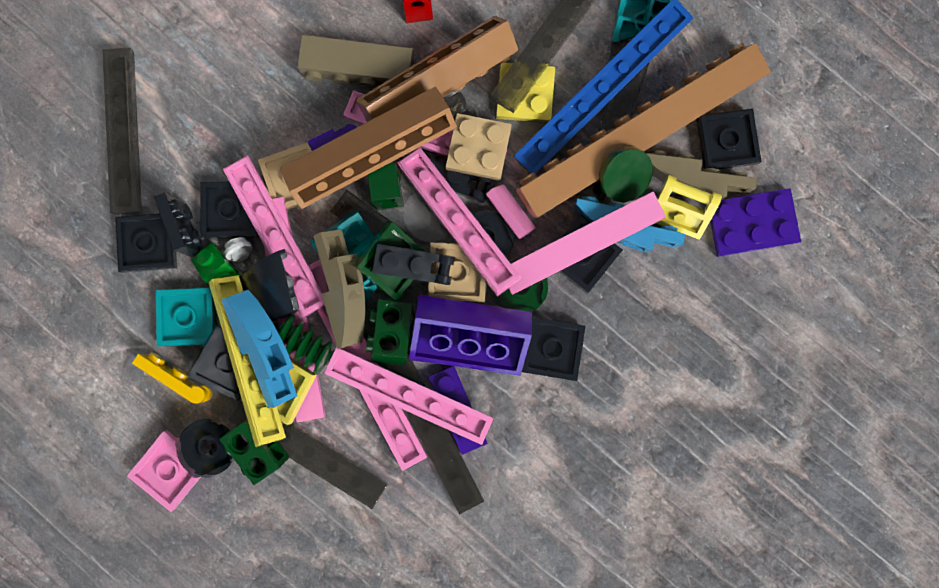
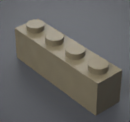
(351, 61)

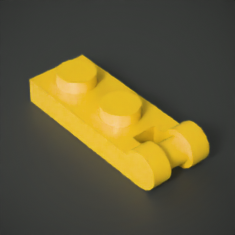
(174, 379)

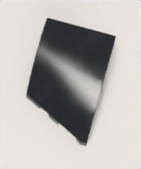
(271, 286)

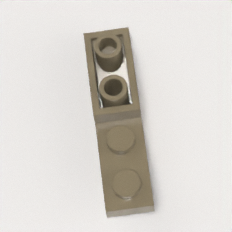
(689, 172)
(346, 289)

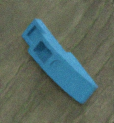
(642, 240)
(264, 346)

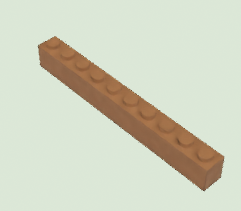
(645, 128)

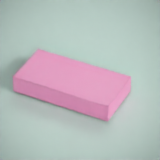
(511, 211)

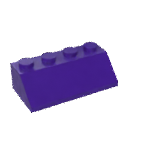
(470, 335)

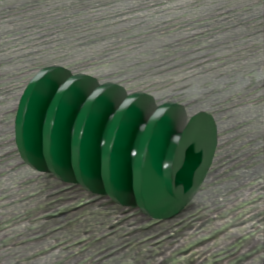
(305, 345)

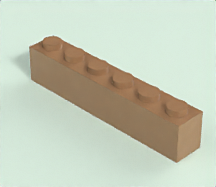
(446, 68)
(368, 147)

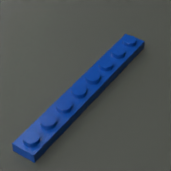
(603, 86)

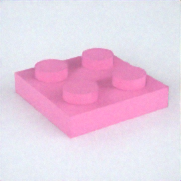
(162, 474)

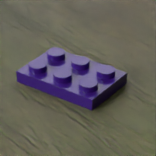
(755, 223)

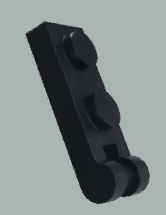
(459, 181)
(411, 264)

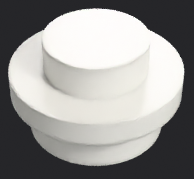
(237, 249)

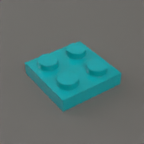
(184, 316)

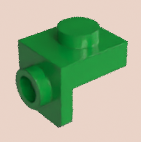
(213, 264)

